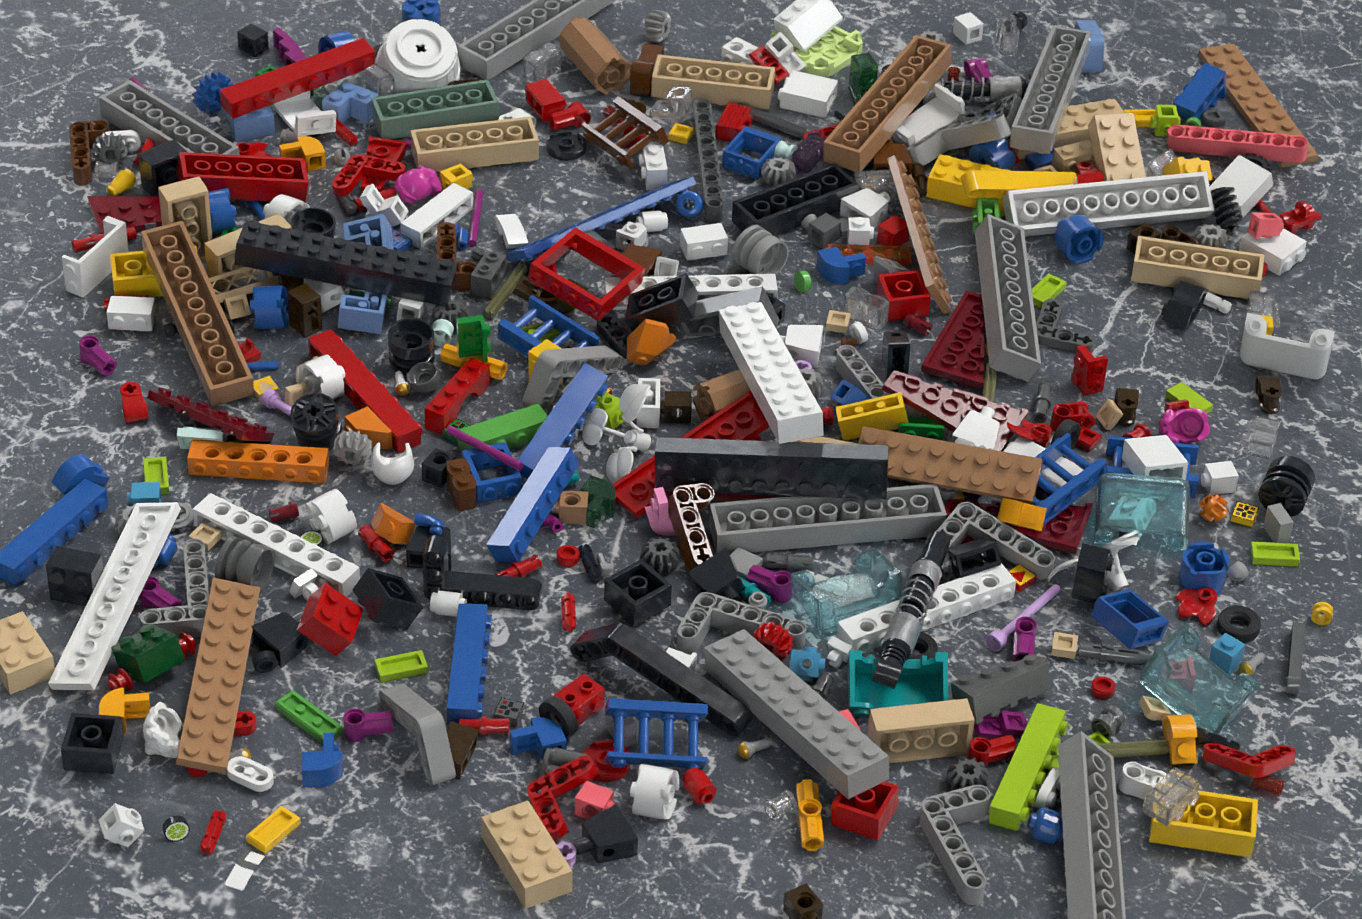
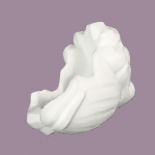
(162, 731)

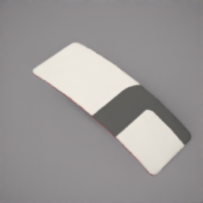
(243, 870)

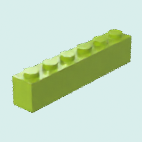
(1028, 767)

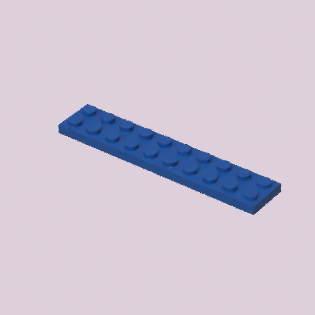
(604, 218)

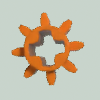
(1213, 508)

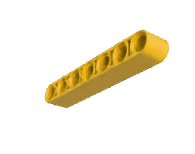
(997, 183)

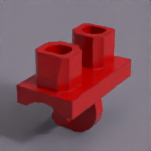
(1301, 216)

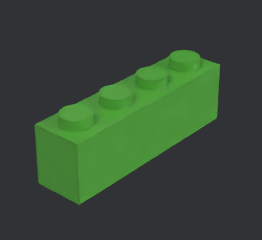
(513, 428)

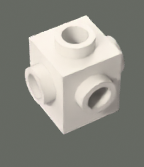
(121, 825)

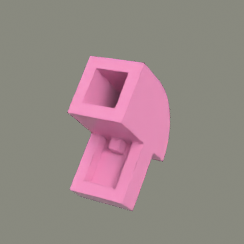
(658, 514)

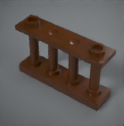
(632, 118)

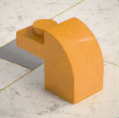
(306, 148)
(1022, 514)
(126, 706)
(1181, 735)

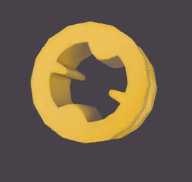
(1322, 607)

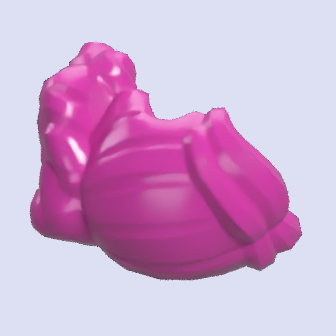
(418, 184)
(1185, 425)

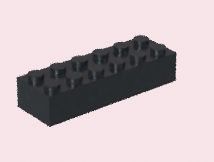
(789, 202)

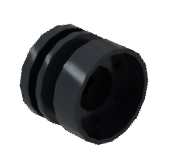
(314, 221)
(410, 343)
(316, 421)
(1288, 483)

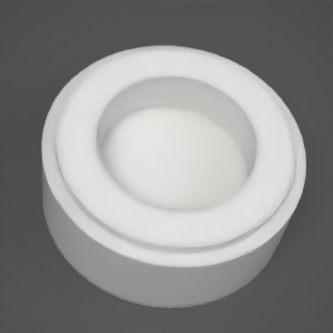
(859, 332)

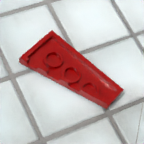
(384, 149)

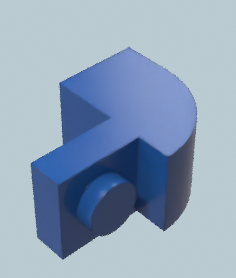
(838, 268)
(847, 393)
(77, 469)
(539, 735)
(324, 766)

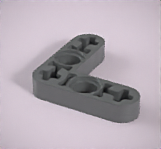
(1008, 106)
(1049, 333)

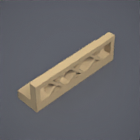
(247, 288)

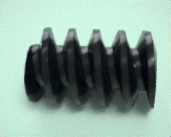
(1224, 208)

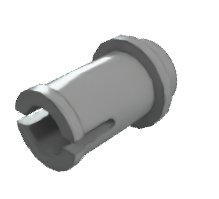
(288, 136)
(758, 600)

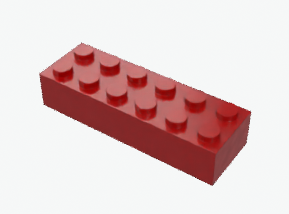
(247, 176)

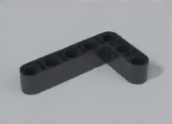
(475, 587)

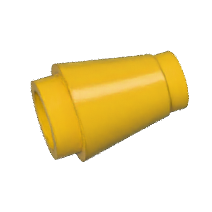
(123, 181)

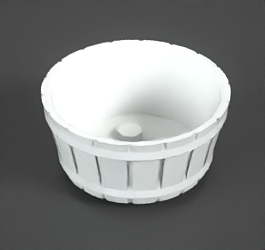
(419, 70)

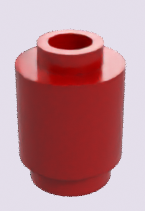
(699, 786)

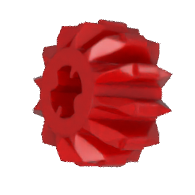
(774, 639)

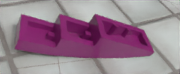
(287, 47)

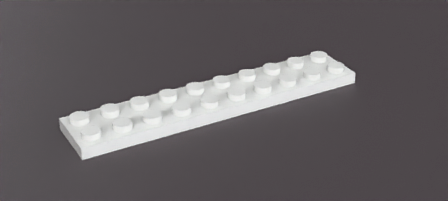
(114, 597)

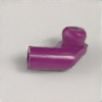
(553, 522)

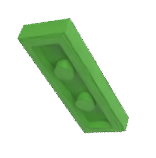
(308, 716)

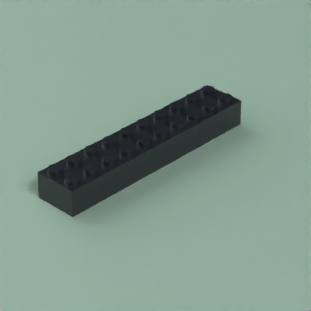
(345, 263)
(773, 467)

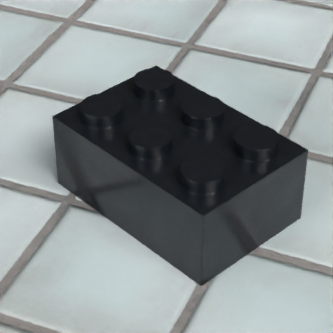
(665, 302)

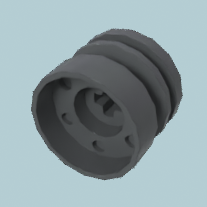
(245, 563)

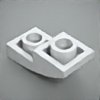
(512, 230)

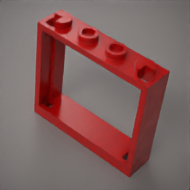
(598, 253)

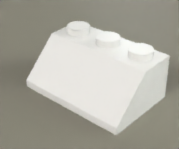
(807, 21)

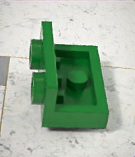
(472, 337)
(923, 428)

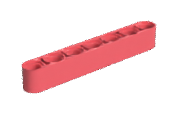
(1237, 142)

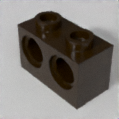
(305, 310)

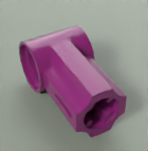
(977, 69)
(96, 356)
(773, 582)
(155, 596)
(1024, 638)
(359, 724)

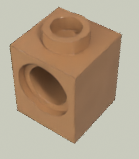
(572, 507)

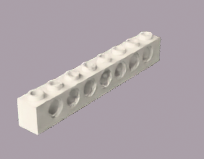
(706, 285)
(290, 551)
(949, 602)

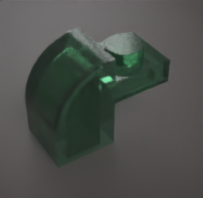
(600, 500)

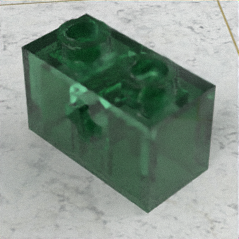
(862, 73)

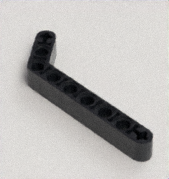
(664, 672)

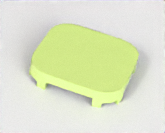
(830, 52)

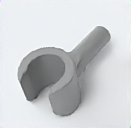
(606, 568)

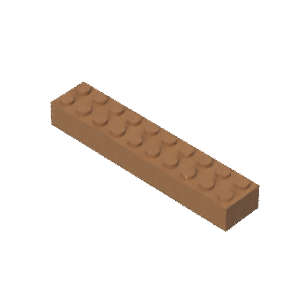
(887, 103)
(197, 313)

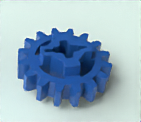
(208, 92)

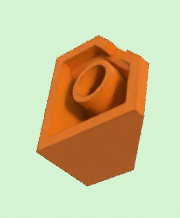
(648, 342)

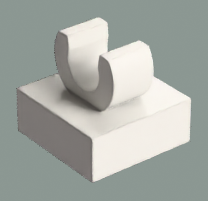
(666, 267)
(304, 585)
(838, 651)

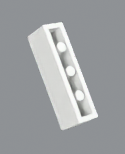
(445, 207)

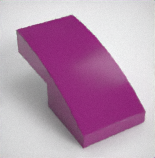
(1005, 724)

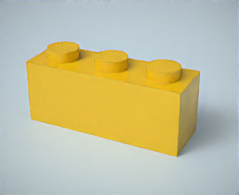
(876, 413)

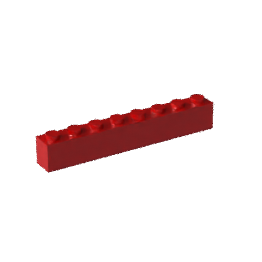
(297, 78)
(365, 390)

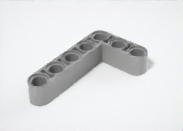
(958, 136)
(560, 363)
(857, 372)
(996, 532)
(731, 616)
(187, 618)
(427, 726)
(939, 821)

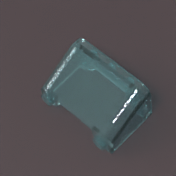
(1142, 505)
(849, 594)
(1195, 684)

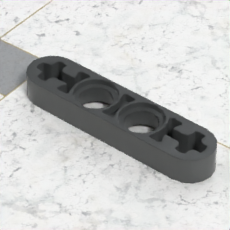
(1295, 658)

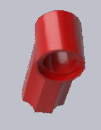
(573, 115)
(991, 750)

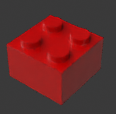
(905, 293)
(330, 619)
(866, 812)

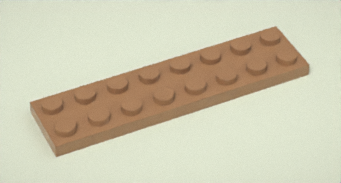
(957, 465)

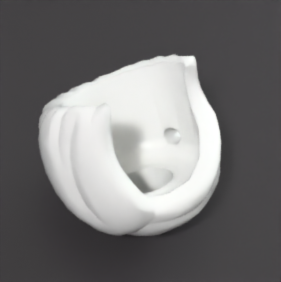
(392, 470)

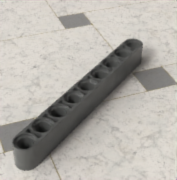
(707, 161)

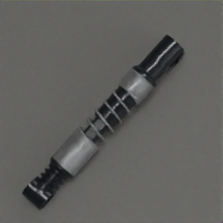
(994, 89)
(904, 625)

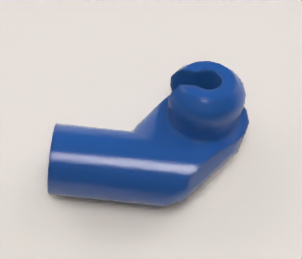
(462, 237)
(429, 521)

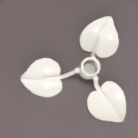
(630, 404)
(1115, 578)

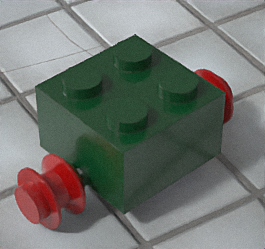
(148, 655)

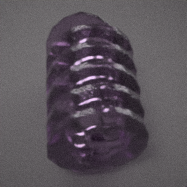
(809, 152)

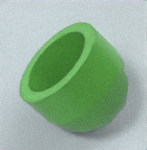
(1193, 121)

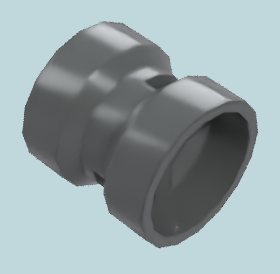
(1108, 721)

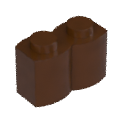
(461, 484)

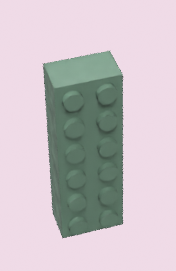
(434, 107)

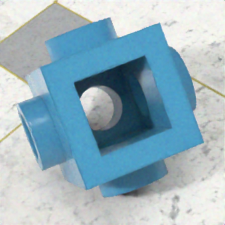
(797, 663)

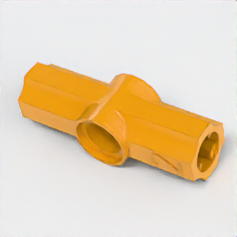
(450, 356)
(809, 815)

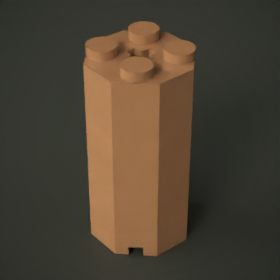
(594, 55)
(718, 393)

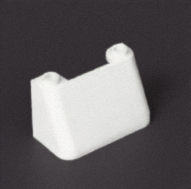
(1283, 354)

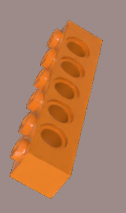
(258, 461)

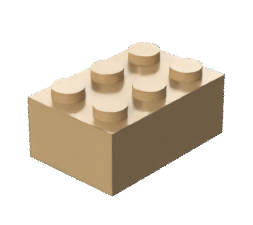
(22, 654)

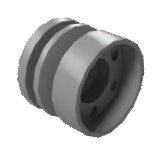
(760, 251)

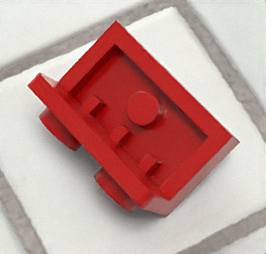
(1088, 371)

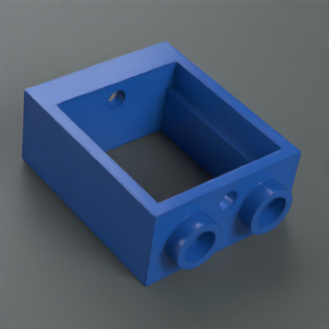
(749, 139)
(488, 489)
(1148, 625)

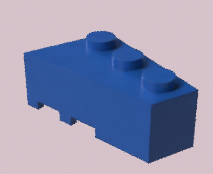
(1201, 92)

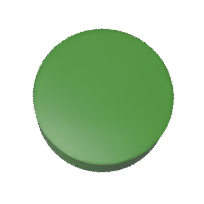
(802, 281)

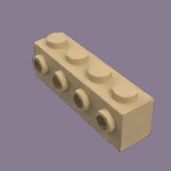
(1068, 156)

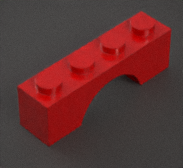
(444, 407)

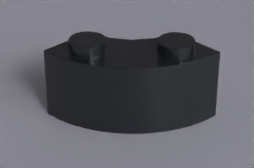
(1184, 304)
(1092, 573)

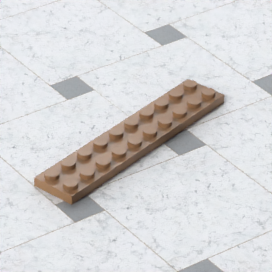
(1252, 96)
(920, 234)
(218, 676)

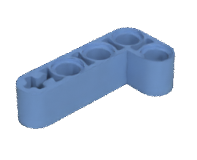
(1094, 61)

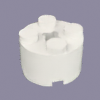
(285, 206)
(322, 376)
(331, 516)
(654, 792)

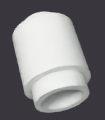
(653, 220)
(446, 603)

